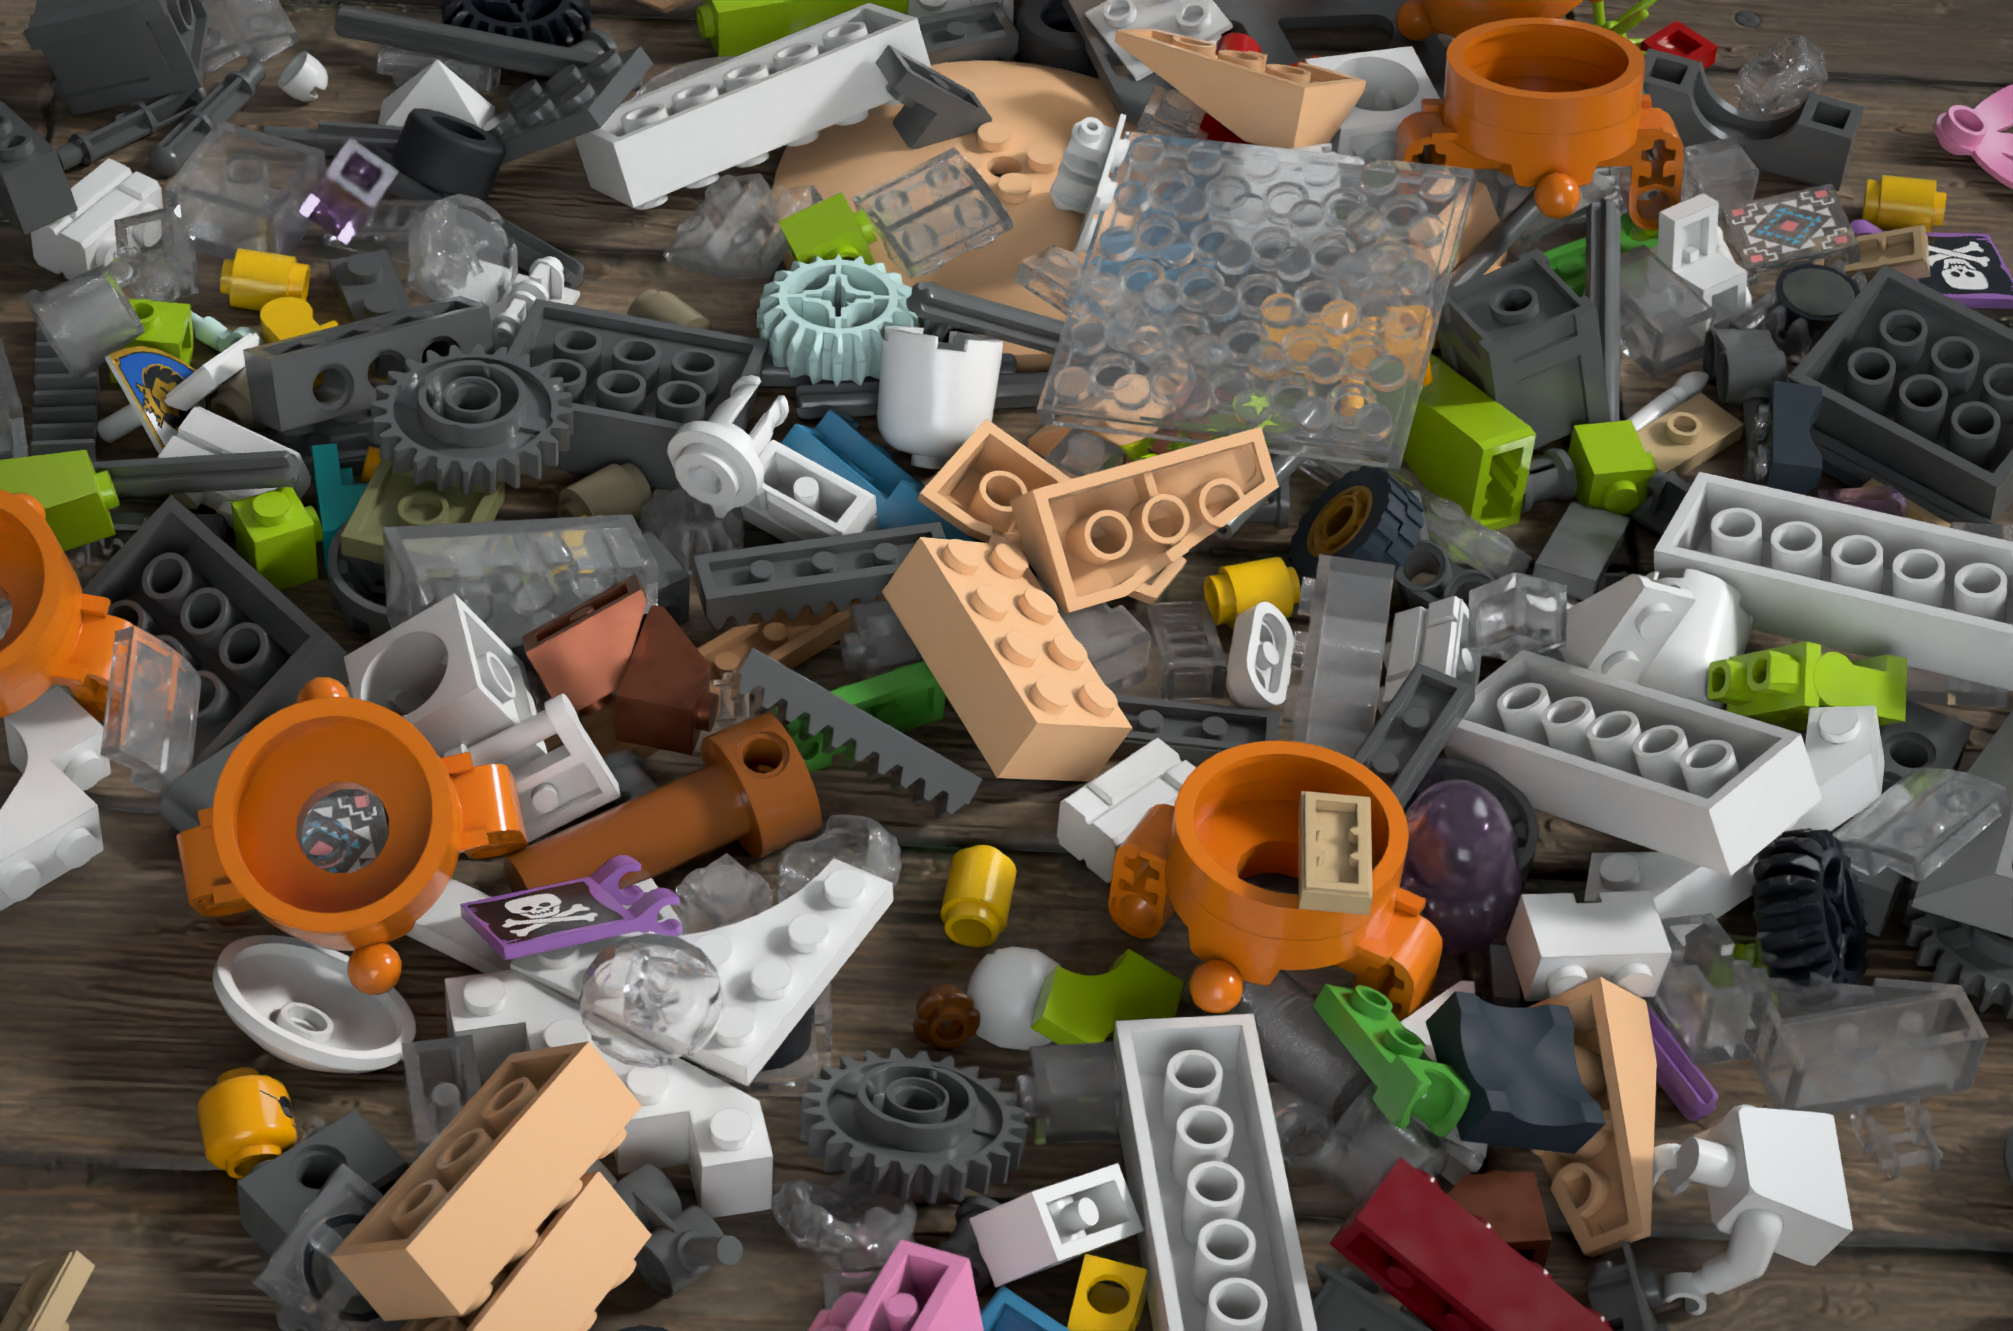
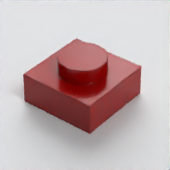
(1682, 42)

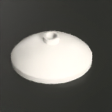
(305, 1008)

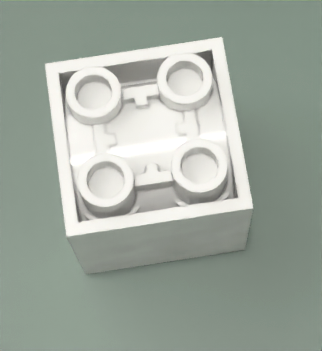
(1391, 93)
(446, 679)

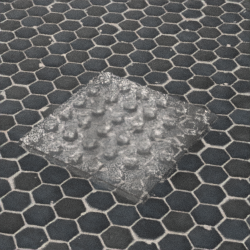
(1260, 296)

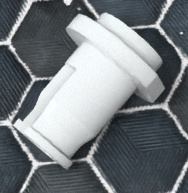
(719, 459)

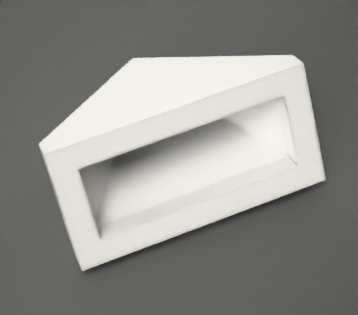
(439, 91)

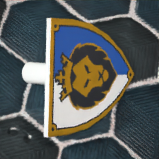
(146, 379)

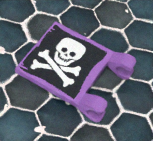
(1962, 268)
(570, 912)

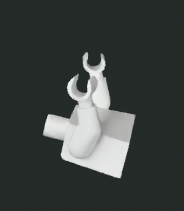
(1769, 1186)

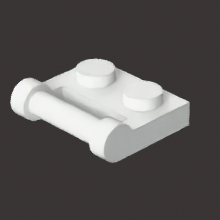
(558, 783)

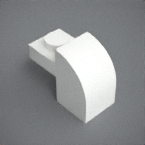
(1689, 249)

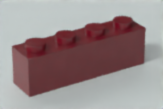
(1451, 1262)

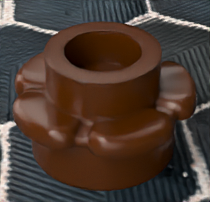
(941, 1004)

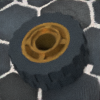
(1359, 518)

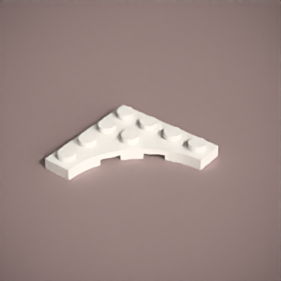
(765, 964)

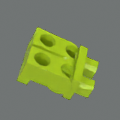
(1790, 679)

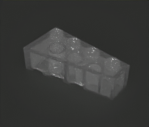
(514, 570)
(1339, 653)

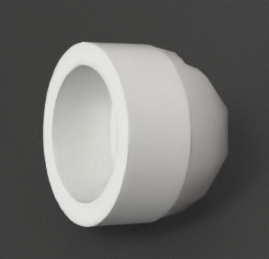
(302, 76)

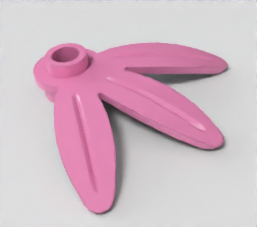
(1980, 134)

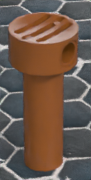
(747, 792)

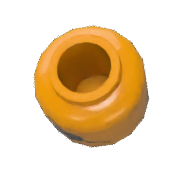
(245, 1121)

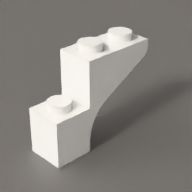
(1623, 626)
(48, 817)

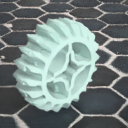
(832, 317)

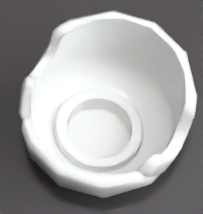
(1007, 993)

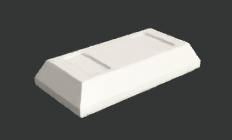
(211, 375)

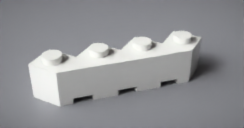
(1849, 773)
(683, 1110)

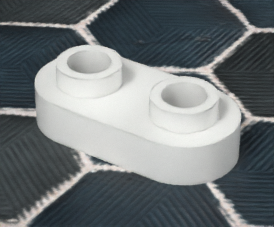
(1260, 658)

